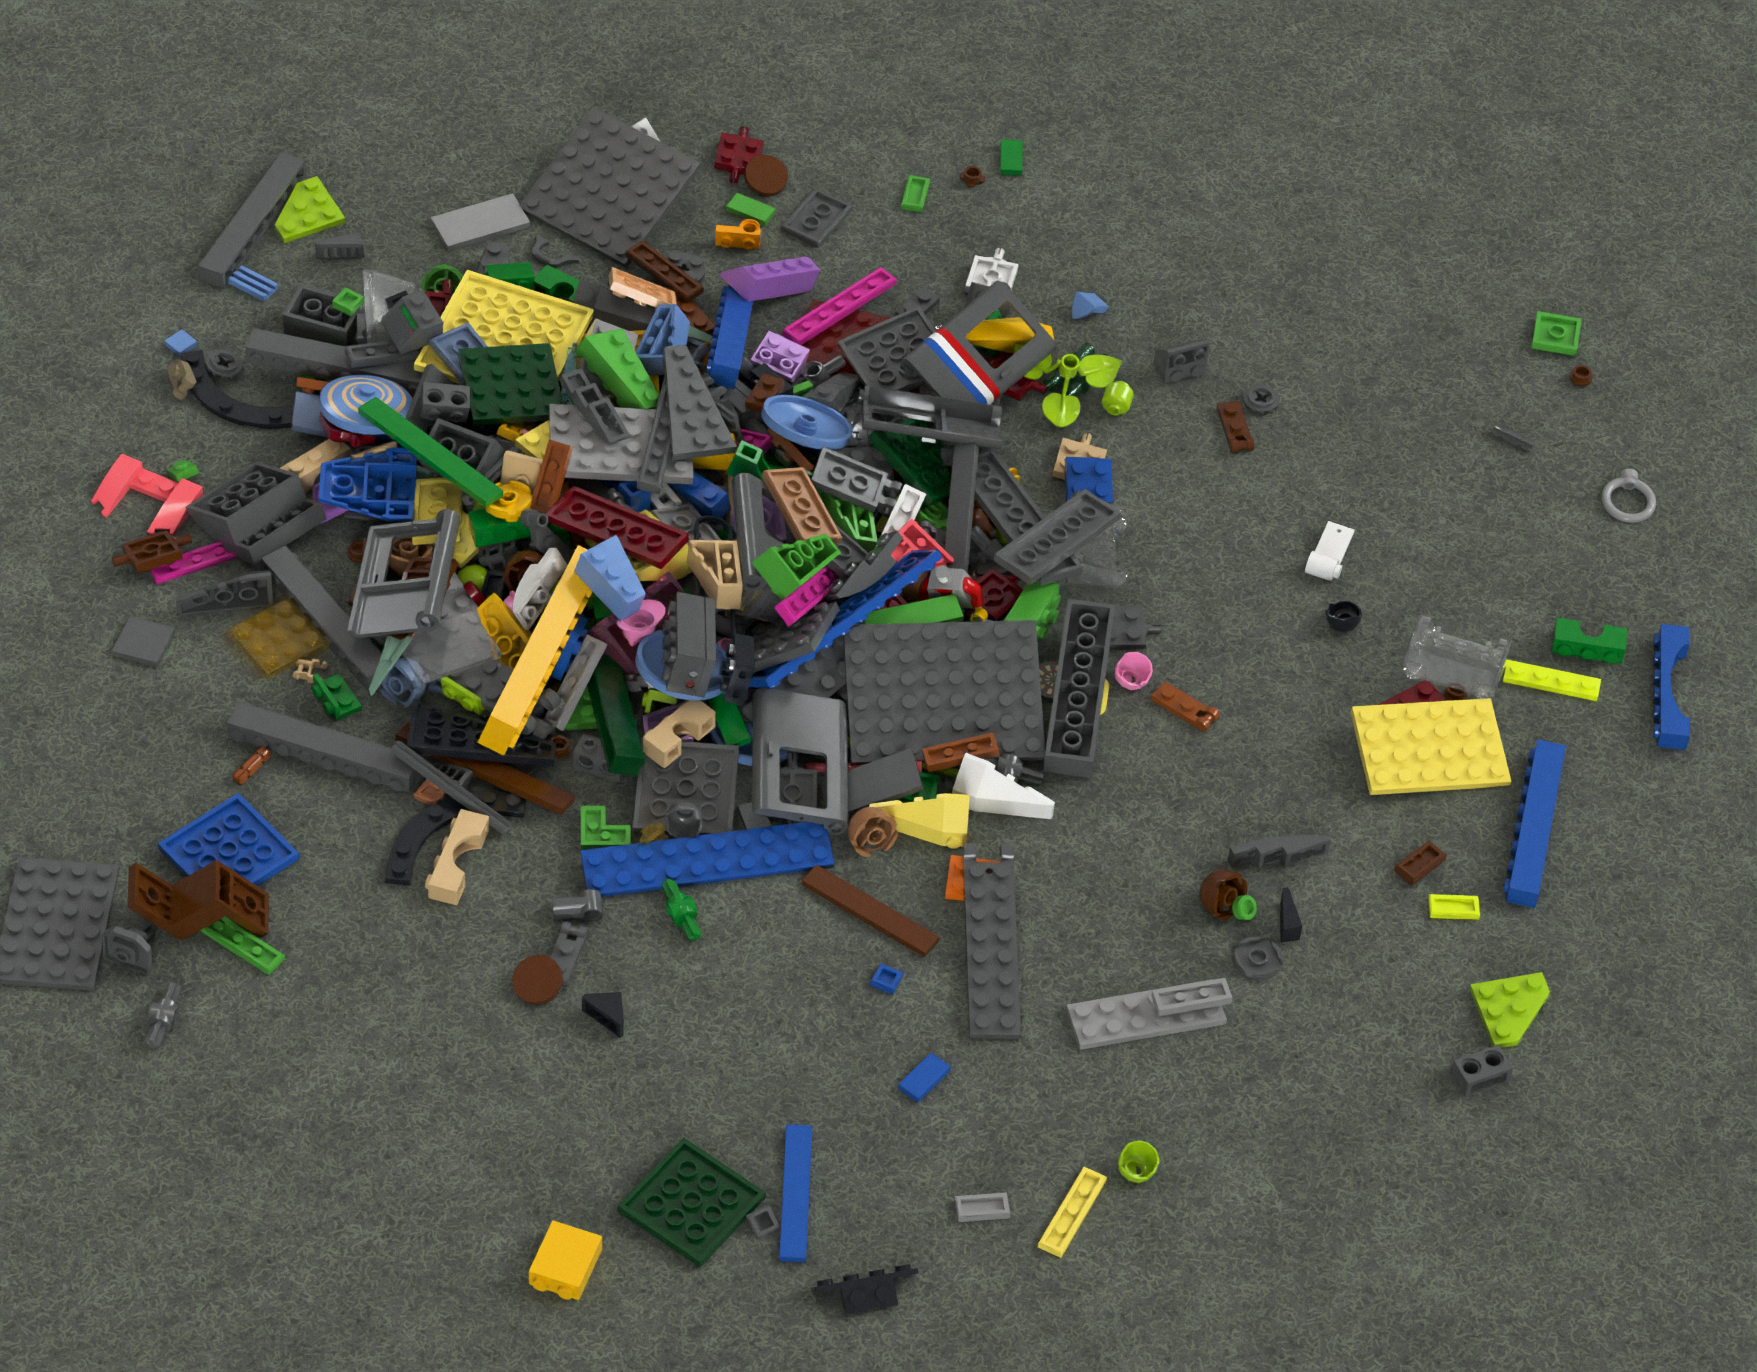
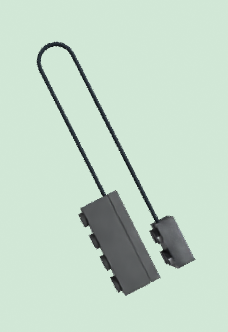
(692, 644)

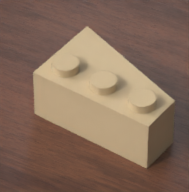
(717, 570)

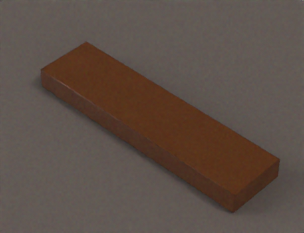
(664, 271)

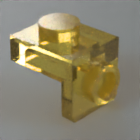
(653, 833)

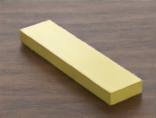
(1072, 1212)

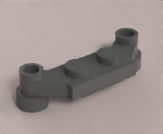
(542, 536)

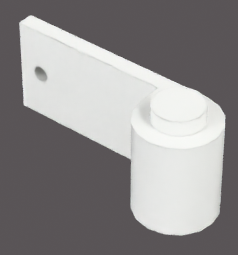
(1330, 551)

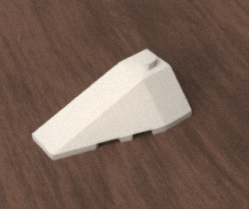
(998, 793)

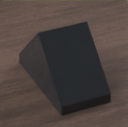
(606, 1010)

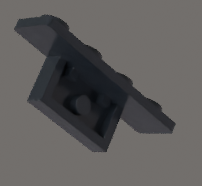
(868, 1292)

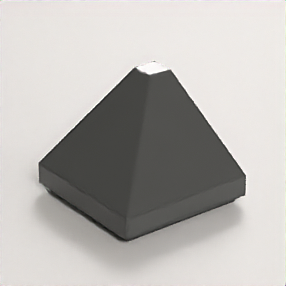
(763, 1220)

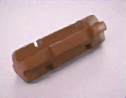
(251, 765)

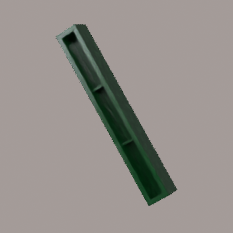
(615, 717)

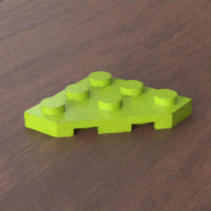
(308, 211)
(1509, 1006)

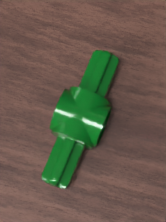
(682, 909)

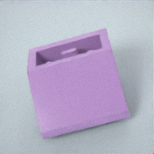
(781, 355)

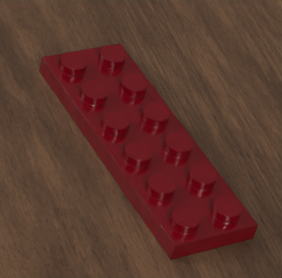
(602, 519)

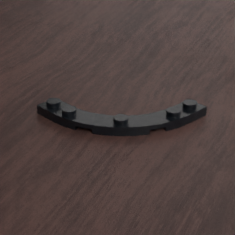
(228, 408)
(434, 818)

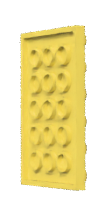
(1430, 746)

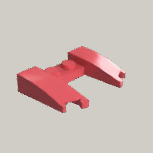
(128, 474)
(915, 539)

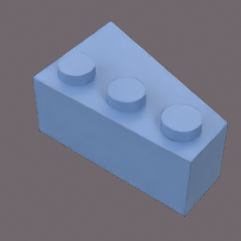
(665, 329)
(611, 577)

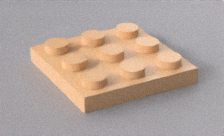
(640, 290)

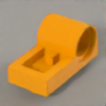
(745, 236)

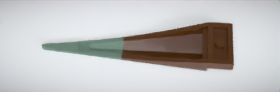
(397, 643)

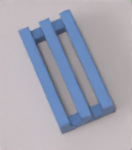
(255, 281)

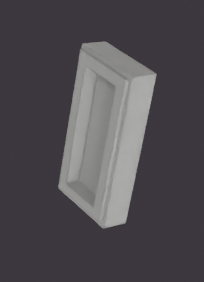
(982, 1207)

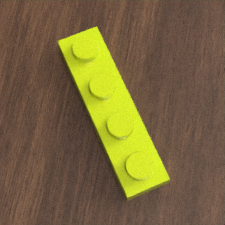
(1552, 680)

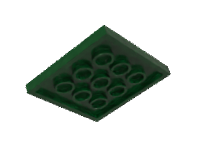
(510, 383)
(916, 461)
(691, 1202)

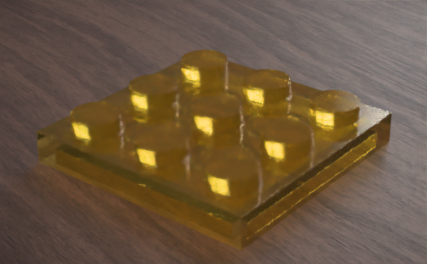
(278, 638)

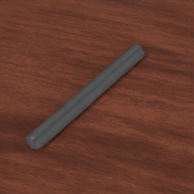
(450, 787)

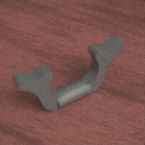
(555, 263)

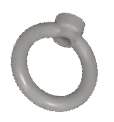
(1628, 480)

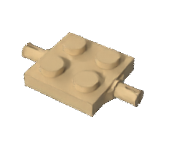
(1076, 449)

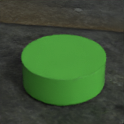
(1244, 907)

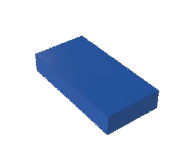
(924, 1077)

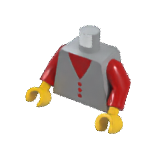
(949, 581)

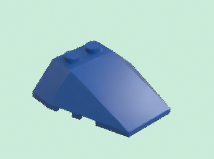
(372, 485)

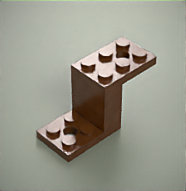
(198, 900)

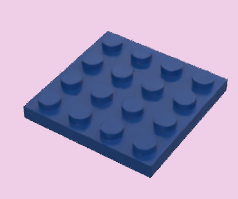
(234, 837)

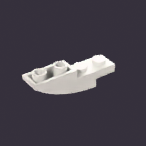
(535, 585)

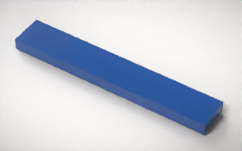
(795, 1193)

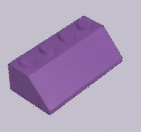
(773, 278)

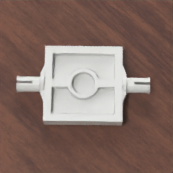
(992, 269)

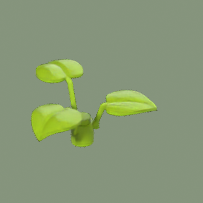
(1098, 372)

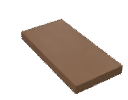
(800, 504)

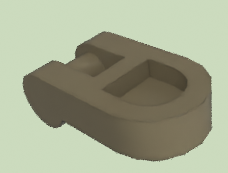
(181, 378)

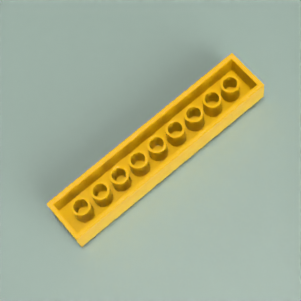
(534, 664)

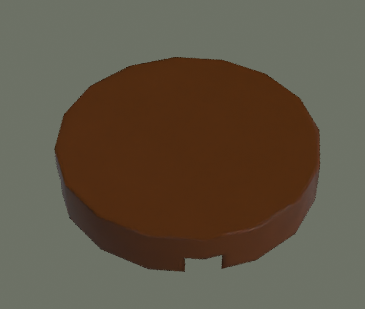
(766, 175)
(537, 979)

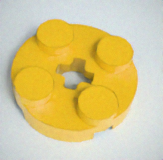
(511, 509)

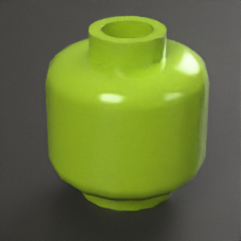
(1117, 398)

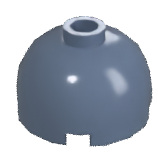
(400, 680)

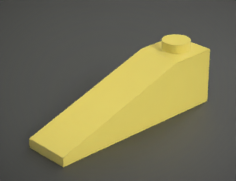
(933, 820)

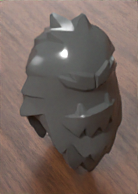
(860, 435)

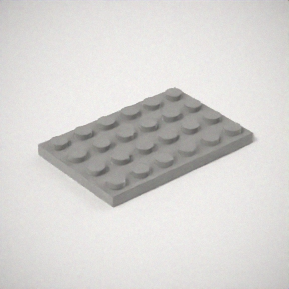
(619, 461)

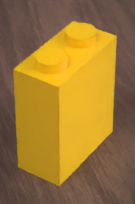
(565, 1260)

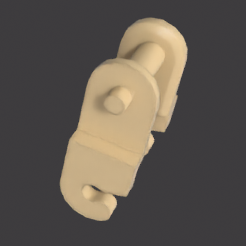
(315, 663)

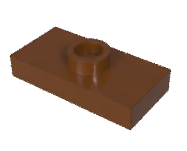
(1420, 863)

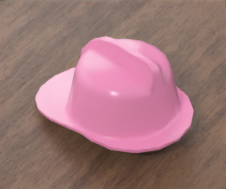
(642, 622)

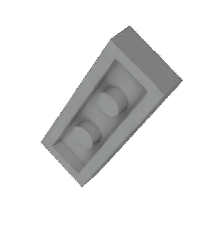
(1191, 997)

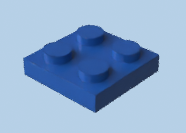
(1089, 474)
(571, 648)

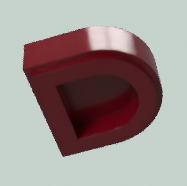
(474, 592)

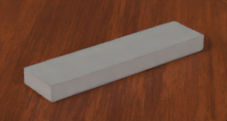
(576, 681)

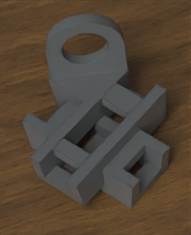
(497, 553)

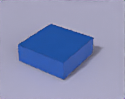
(886, 979)

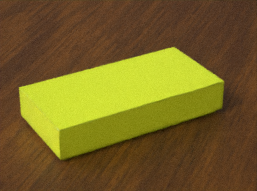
(1453, 906)

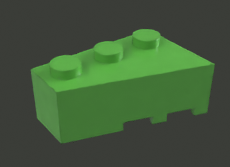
(853, 520)

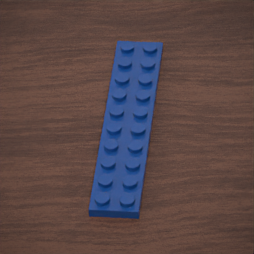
(855, 610)
(707, 858)

